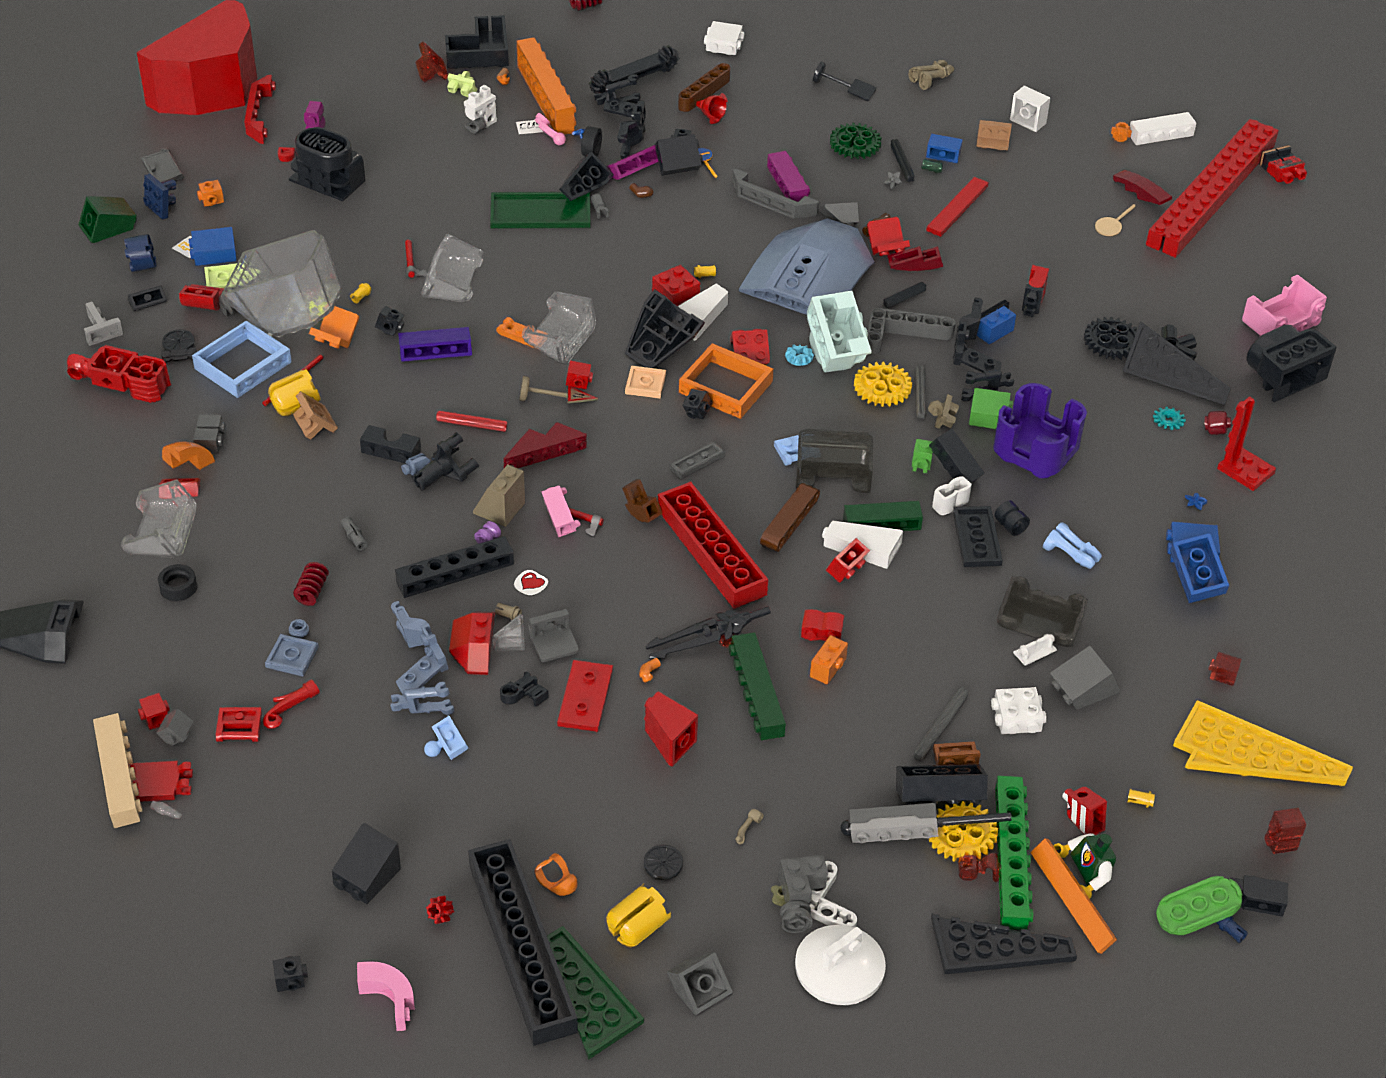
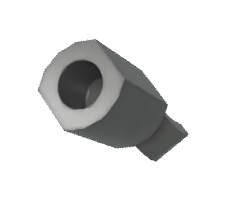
(599, 205)

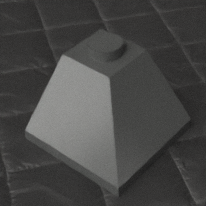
(842, 212)
(700, 982)

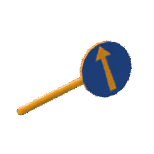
(707, 155)

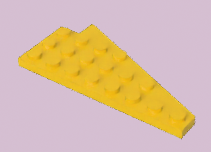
(1238, 747)

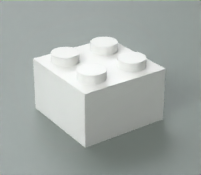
(1030, 108)

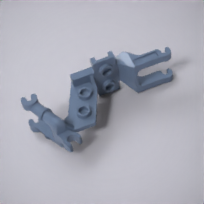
(418, 633)

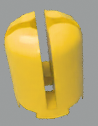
(284, 392)
(637, 916)

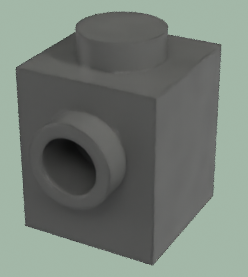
(175, 727)

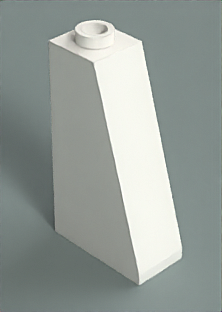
(707, 305)
(880, 541)

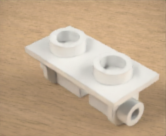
(1036, 649)

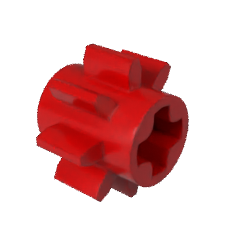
(440, 909)

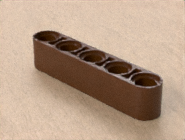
(704, 87)
(790, 517)

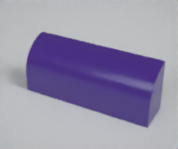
(435, 344)

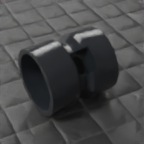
(1012, 518)

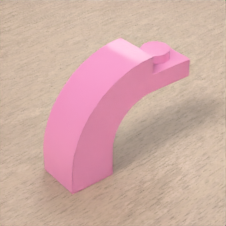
(389, 981)

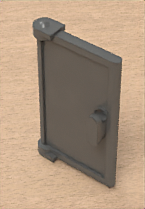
(162, 166)

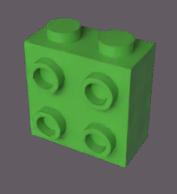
(987, 406)

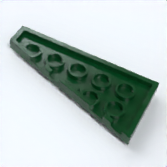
(600, 1006)

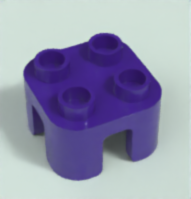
(1034, 436)

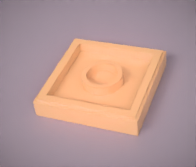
(645, 382)

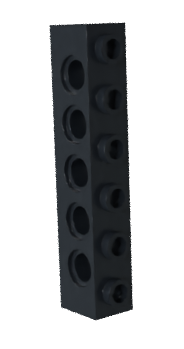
(454, 567)

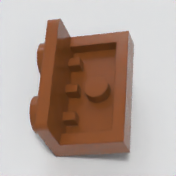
(956, 753)

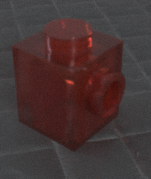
(1224, 668)

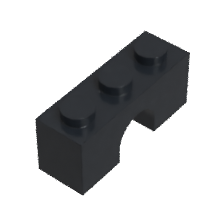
(375, 443)

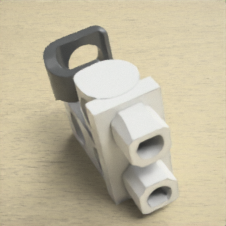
(480, 108)

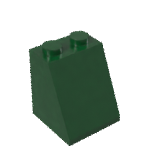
(106, 217)

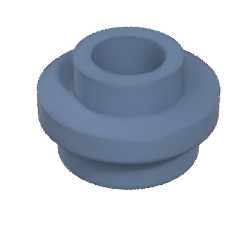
(298, 628)

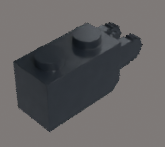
(1263, 895)

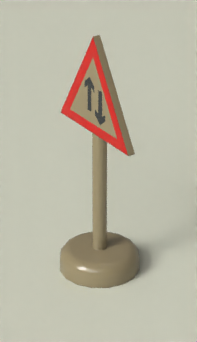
(573, 395)

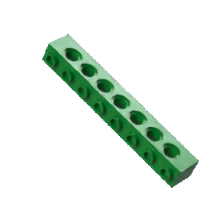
(1012, 854)

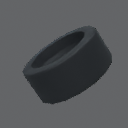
(591, 141)
(173, 572)

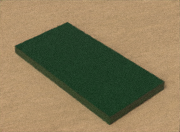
(539, 210)

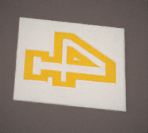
(183, 247)

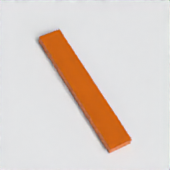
(1073, 896)

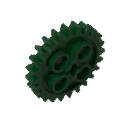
(855, 140)

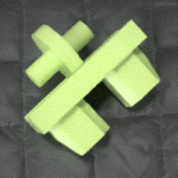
(462, 82)

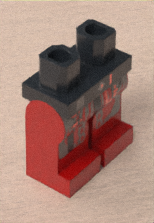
(1035, 290)

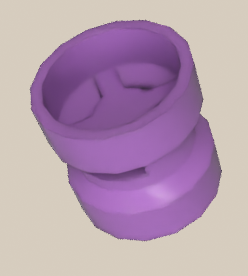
(489, 532)

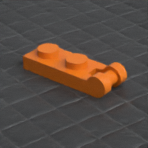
(515, 332)

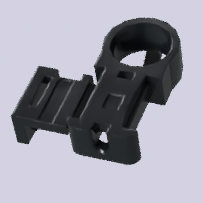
(527, 685)

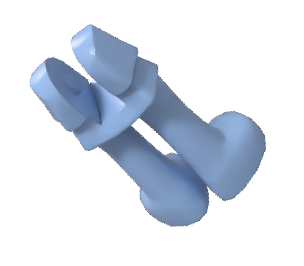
(1085, 556)

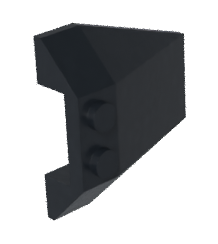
(660, 331)

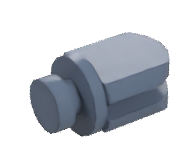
(414, 464)

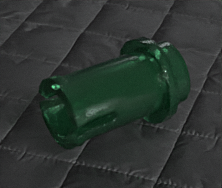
(932, 166)

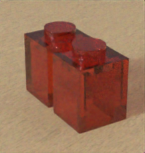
(1285, 830)

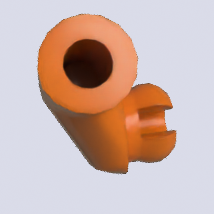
(647, 668)

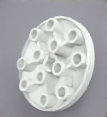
(840, 964)

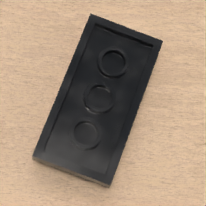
(977, 536)

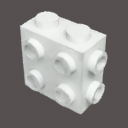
(724, 38)
(1018, 710)

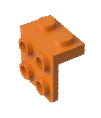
(336, 328)

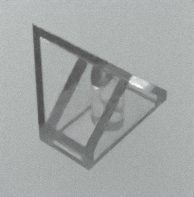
(511, 636)

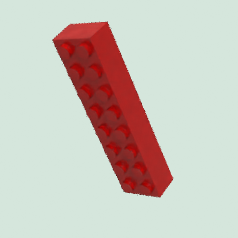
(713, 545)

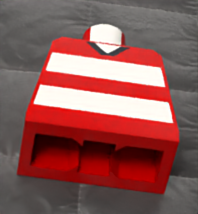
(1086, 810)

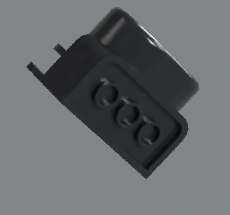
(327, 163)
(1291, 359)

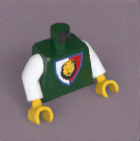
(1092, 857)

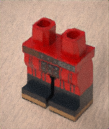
(1283, 164)

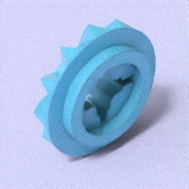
(801, 359)

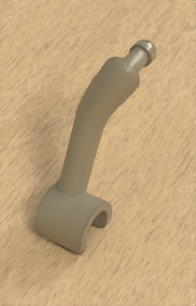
(754, 815)

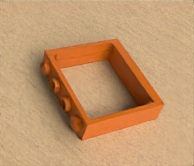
(736, 363)

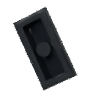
(147, 298)

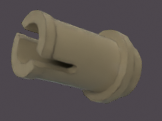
(508, 611)

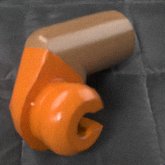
(501, 77)

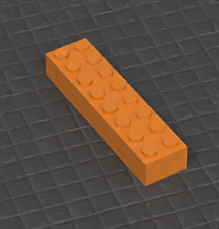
(545, 86)

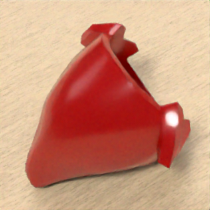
(713, 107)

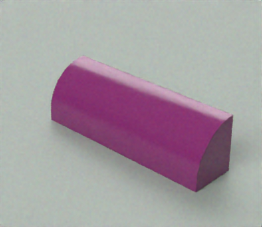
(633, 162)

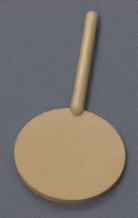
(1109, 226)

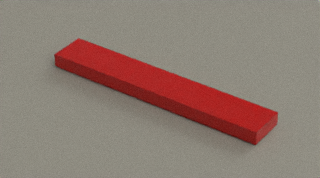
(957, 206)

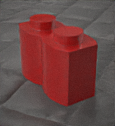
(821, 625)

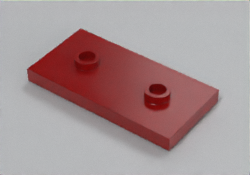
(585, 695)

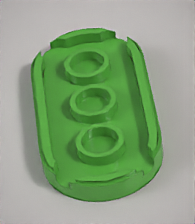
(1199, 905)

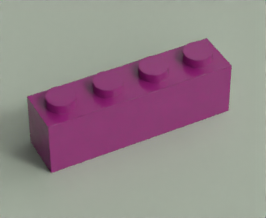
(787, 176)

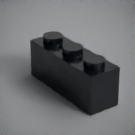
(956, 457)

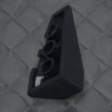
(586, 177)

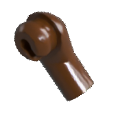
(641, 192)

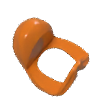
(565, 885)

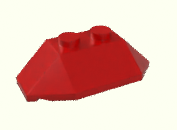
(473, 641)

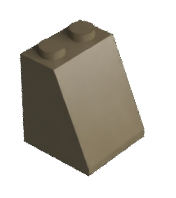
(503, 497)

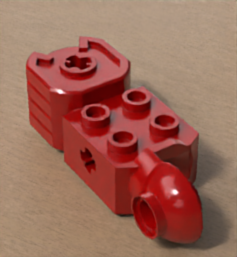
(122, 369)

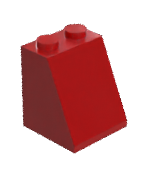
(670, 727)

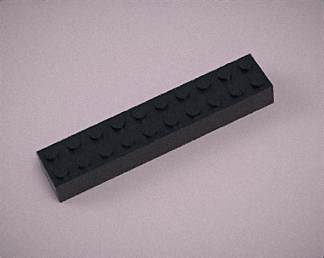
(522, 943)

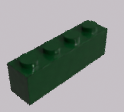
(893, 515)

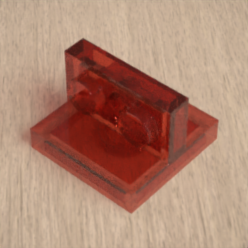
(430, 63)

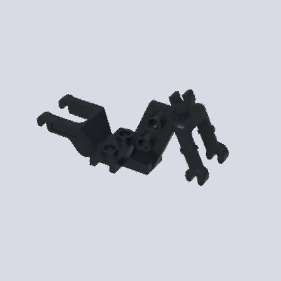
(630, 131)
(989, 367)

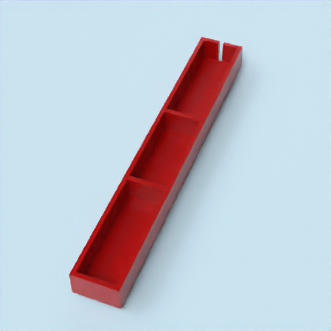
(1211, 188)

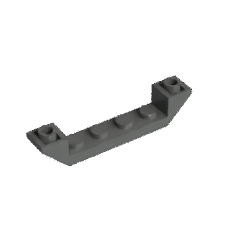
(804, 208)

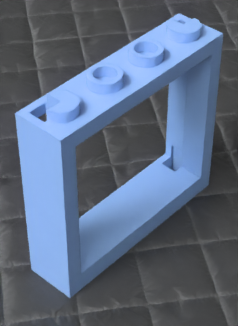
(252, 377)

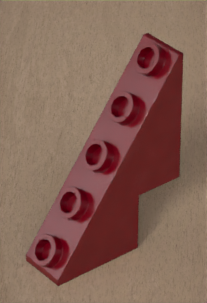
(537, 447)

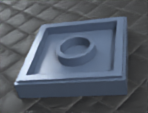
(291, 655)

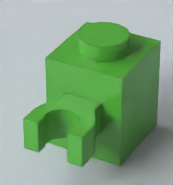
(922, 455)

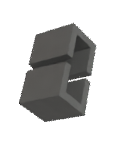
(209, 432)

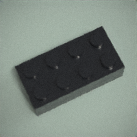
(941, 783)

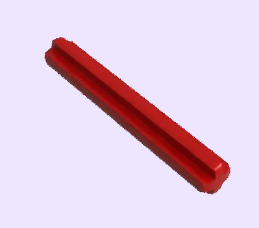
(472, 421)

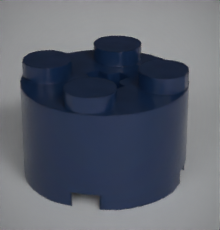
(140, 252)

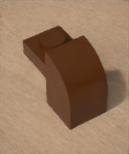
(640, 505)

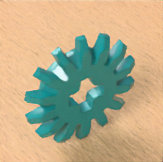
(1177, 420)

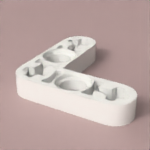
(817, 898)

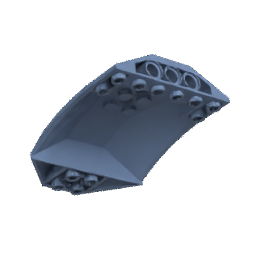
(836, 264)

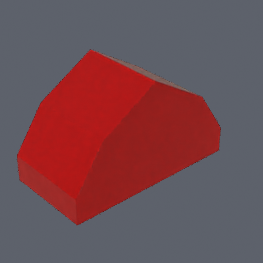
(201, 64)

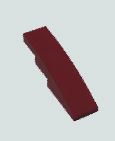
(1145, 189)

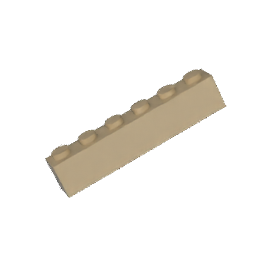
(116, 770)

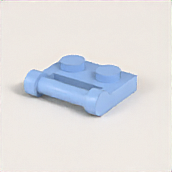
(787, 449)

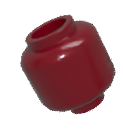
(1217, 422)

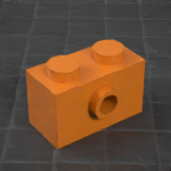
(828, 660)

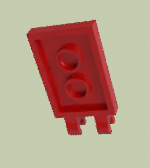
(161, 780)

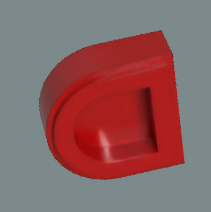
(286, 154)

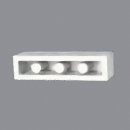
(1162, 128)

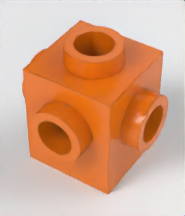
(210, 193)

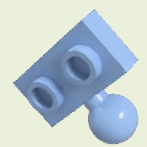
(449, 739)

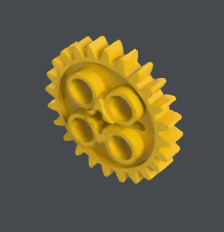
(882, 384)
(965, 838)

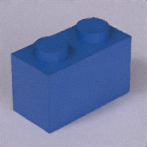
(944, 148)
(996, 325)

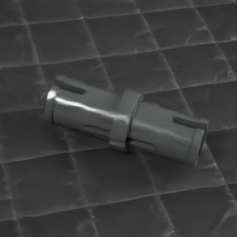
(354, 533)

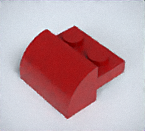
(200, 296)

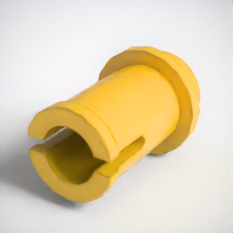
(701, 271)
(361, 292)
(1141, 798)

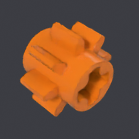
(1121, 132)

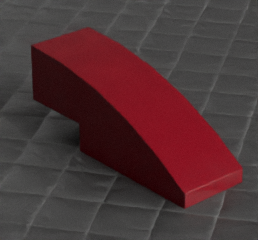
(916, 259)

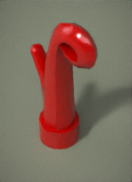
(287, 701)

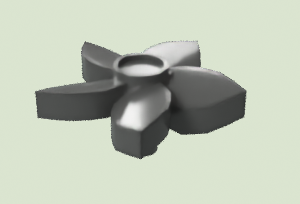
(893, 179)

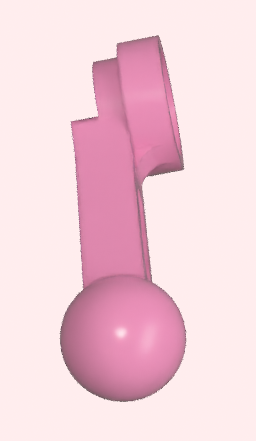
(558, 138)

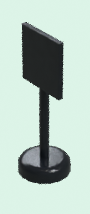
(857, 88)

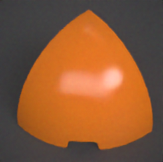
(181, 452)

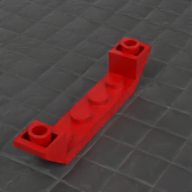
(261, 88)

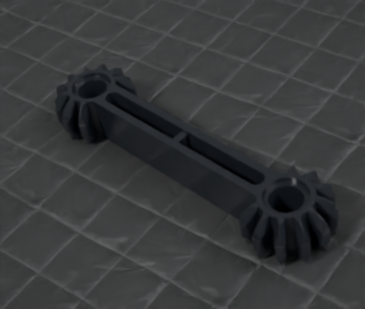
(663, 61)

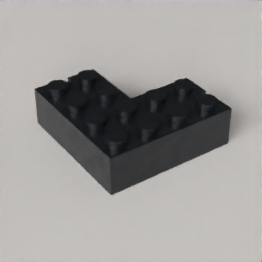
(479, 49)

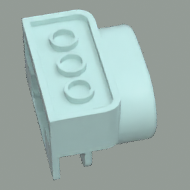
(837, 331)

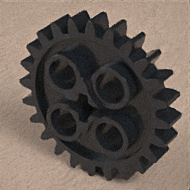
(1110, 337)

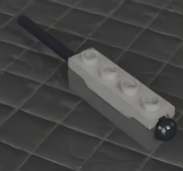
(906, 822)

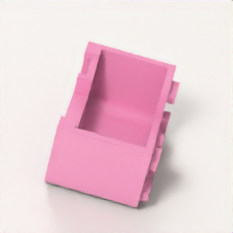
(1296, 306)

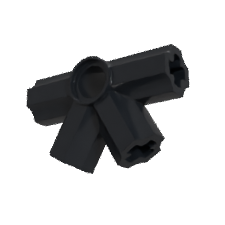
(1183, 343)

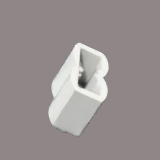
(951, 495)

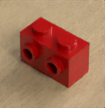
(847, 560)

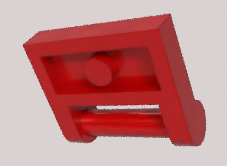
(239, 719)

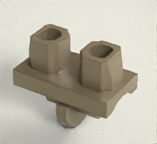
(944, 411)

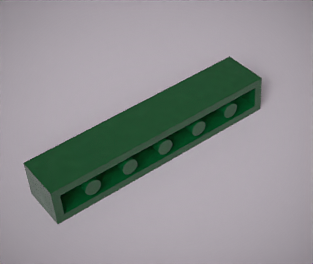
(757, 686)

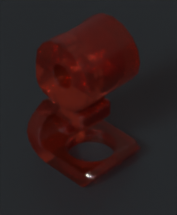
(970, 866)

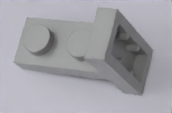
(101, 329)

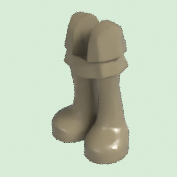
(925, 74)

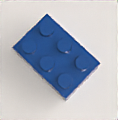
(1199, 568)

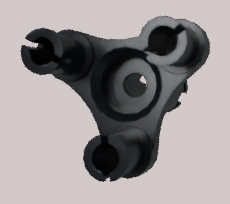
(444, 465)

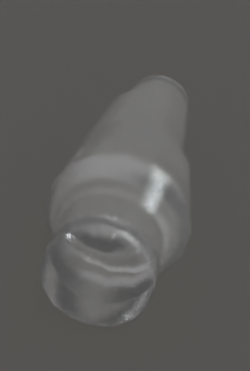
(162, 808)

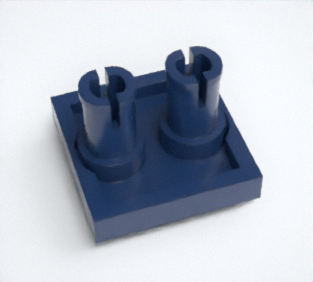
(157, 196)

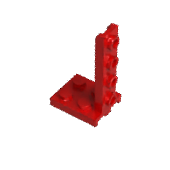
(1239, 462)

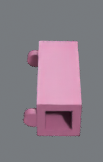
(559, 511)

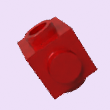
(579, 375)
(153, 710)

